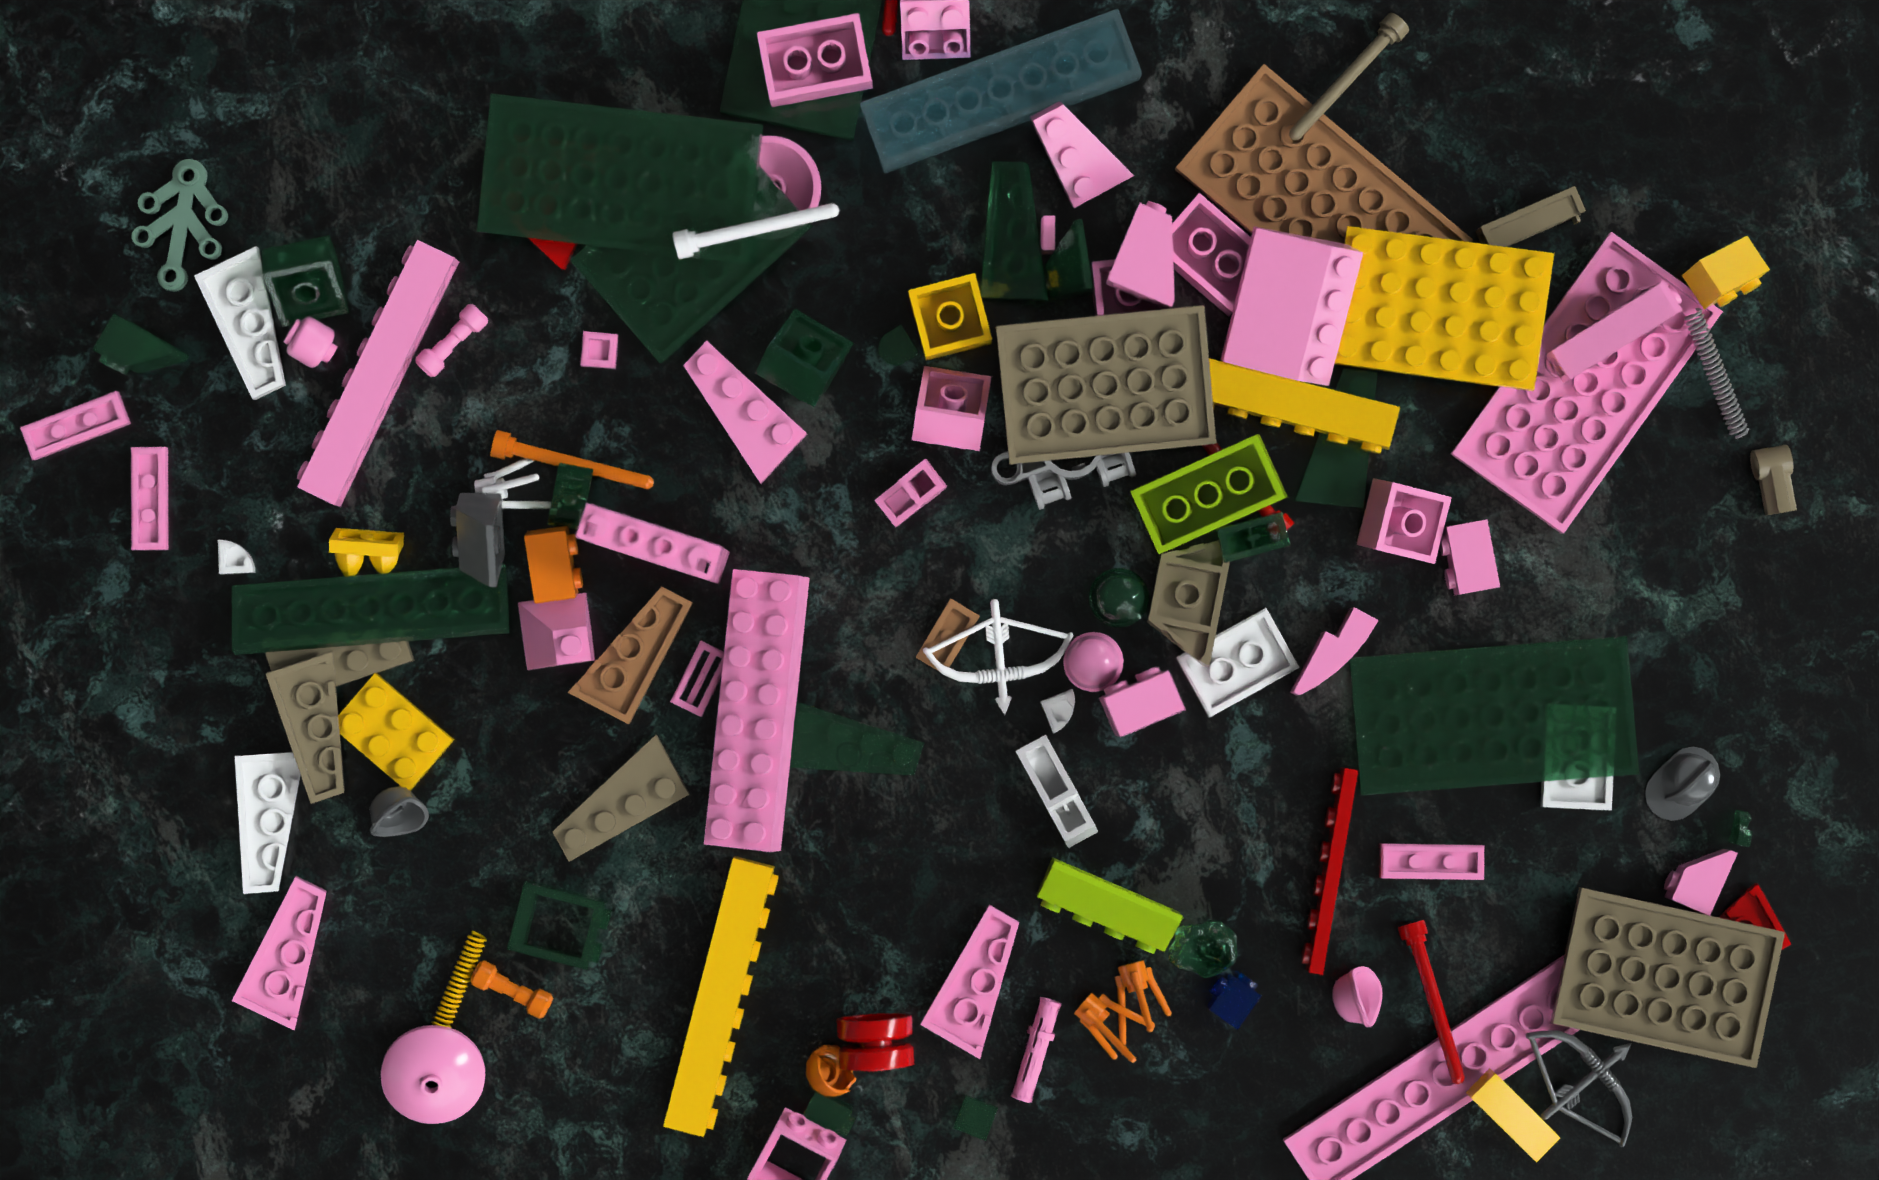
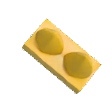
(353, 544)

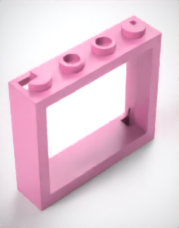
(652, 543)

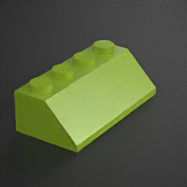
(1109, 905)

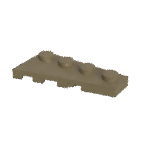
(310, 717)
(629, 796)

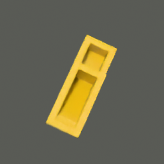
(1512, 1114)

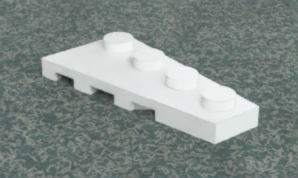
(244, 317)
(265, 812)

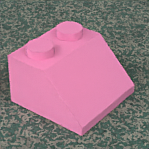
(951, 408)
(1404, 520)

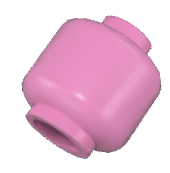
(310, 342)

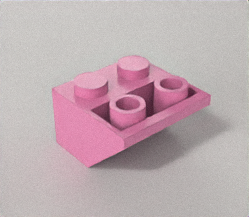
(935, 29)

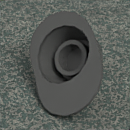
(1682, 783)

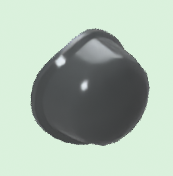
(397, 812)

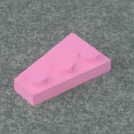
(1077, 155)

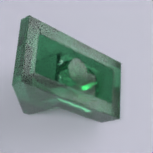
(570, 495)

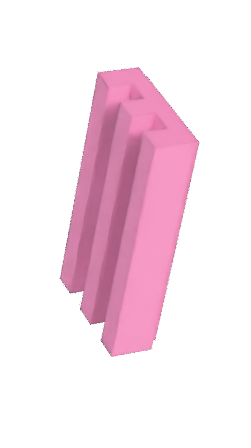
(688, 705)

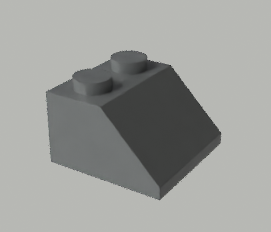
(479, 535)

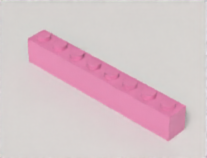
(378, 373)

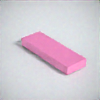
(75, 425)
(149, 498)
(1431, 861)

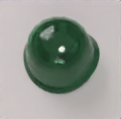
(1119, 597)

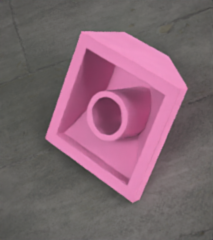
(556, 632)

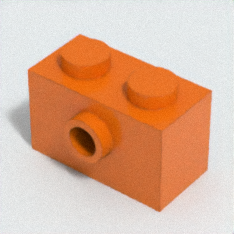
(552, 564)

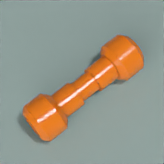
(536, 1001)

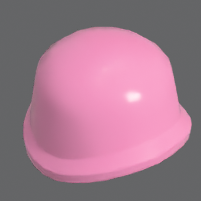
(1093, 661)
(1358, 996)

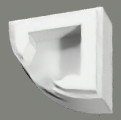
(234, 558)
(1059, 709)

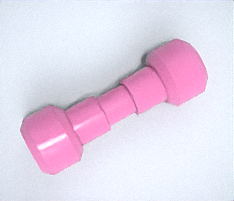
(470, 321)

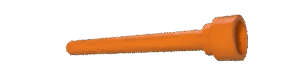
(507, 446)

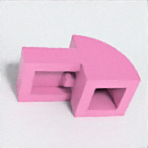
(911, 493)

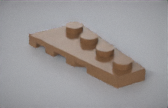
(629, 664)

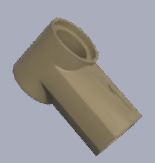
(1774, 470)

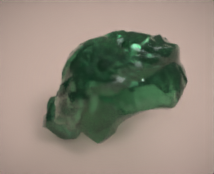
(1198, 948)

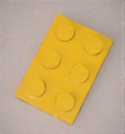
(392, 732)

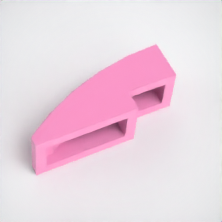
(1334, 651)

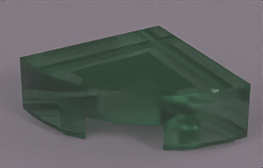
(1739, 831)

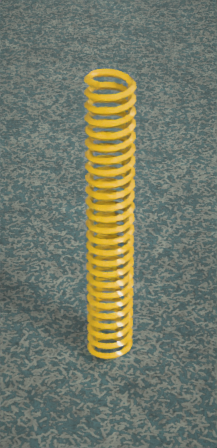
(466, 976)

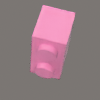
(1469, 557)

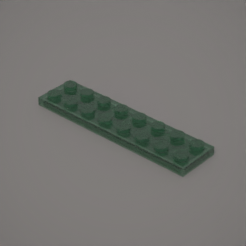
(366, 610)

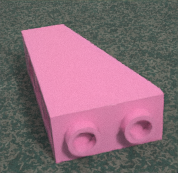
(1615, 331)

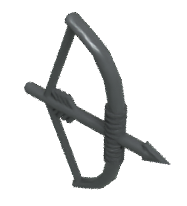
(1570, 1094)

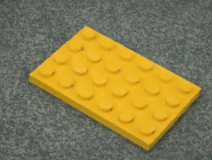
(1446, 309)

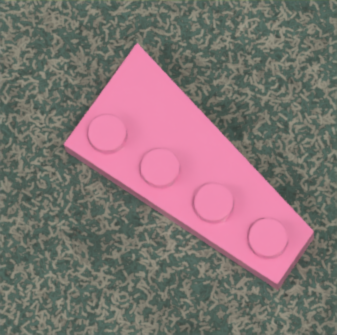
(750, 418)
(281, 964)
(971, 989)

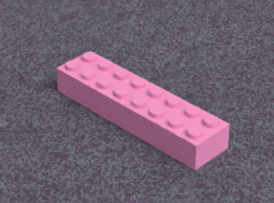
(756, 710)

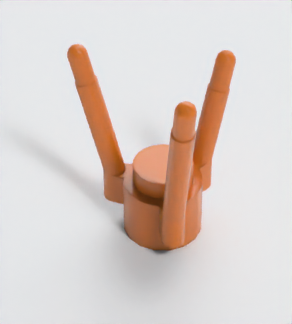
(1134, 978)
(1094, 1013)

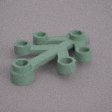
(181, 219)

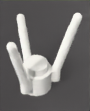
(495, 484)

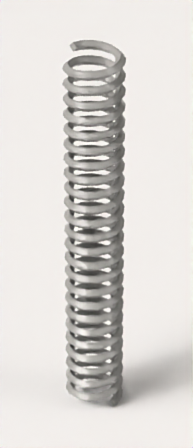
(1712, 377)

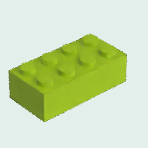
(1209, 494)

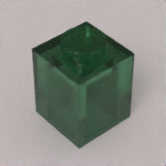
(830, 1113)

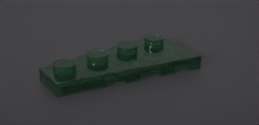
(1012, 241)
(1338, 471)

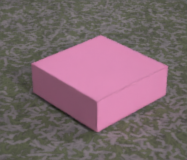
(1047, 234)
(599, 350)

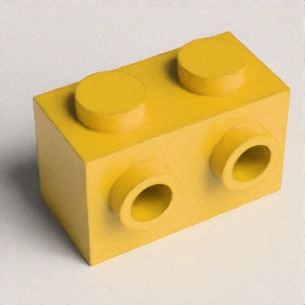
(1725, 273)

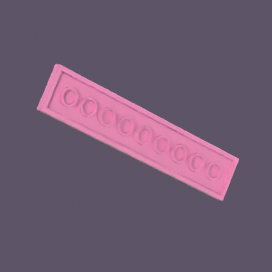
(1420, 1089)

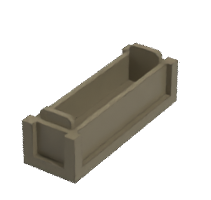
(1533, 219)

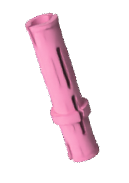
(1036, 1049)

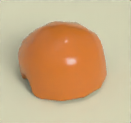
(824, 1072)

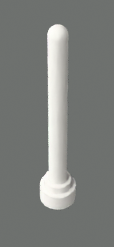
(690, 242)

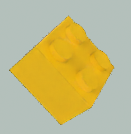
(950, 316)

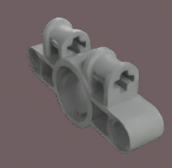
(1046, 475)

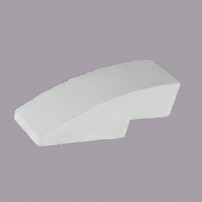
(1057, 791)

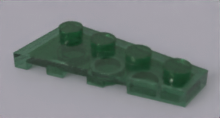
(844, 744)

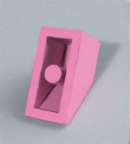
(1700, 881)

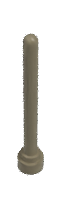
(1391, 30)

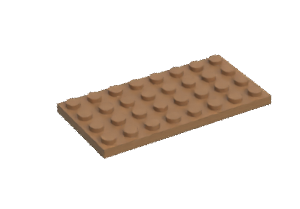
(1302, 184)

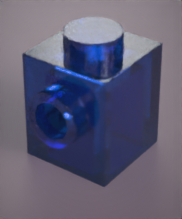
(1233, 998)

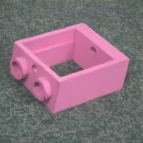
(804, 1132)

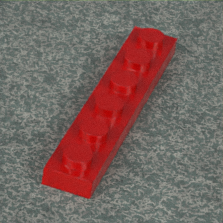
(1327, 885)

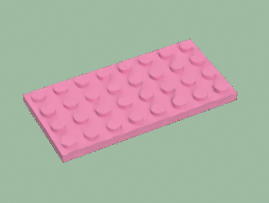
(1563, 438)

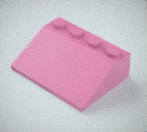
(1291, 305)

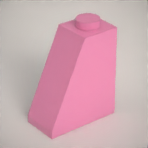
(1146, 257)

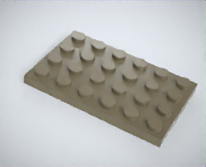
(1106, 384)
(1667, 977)

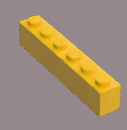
(1303, 406)

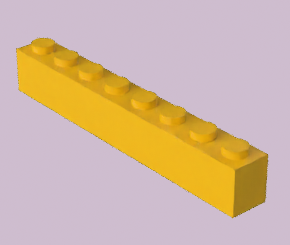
(719, 997)

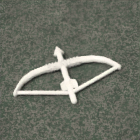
(998, 635)

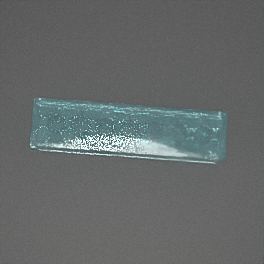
(1000, 90)

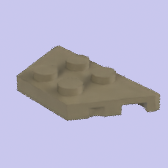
(1190, 598)

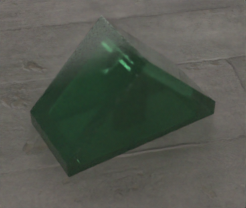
(1252, 536)

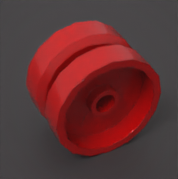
(875, 1045)

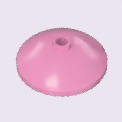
(792, 170)
(437, 1056)

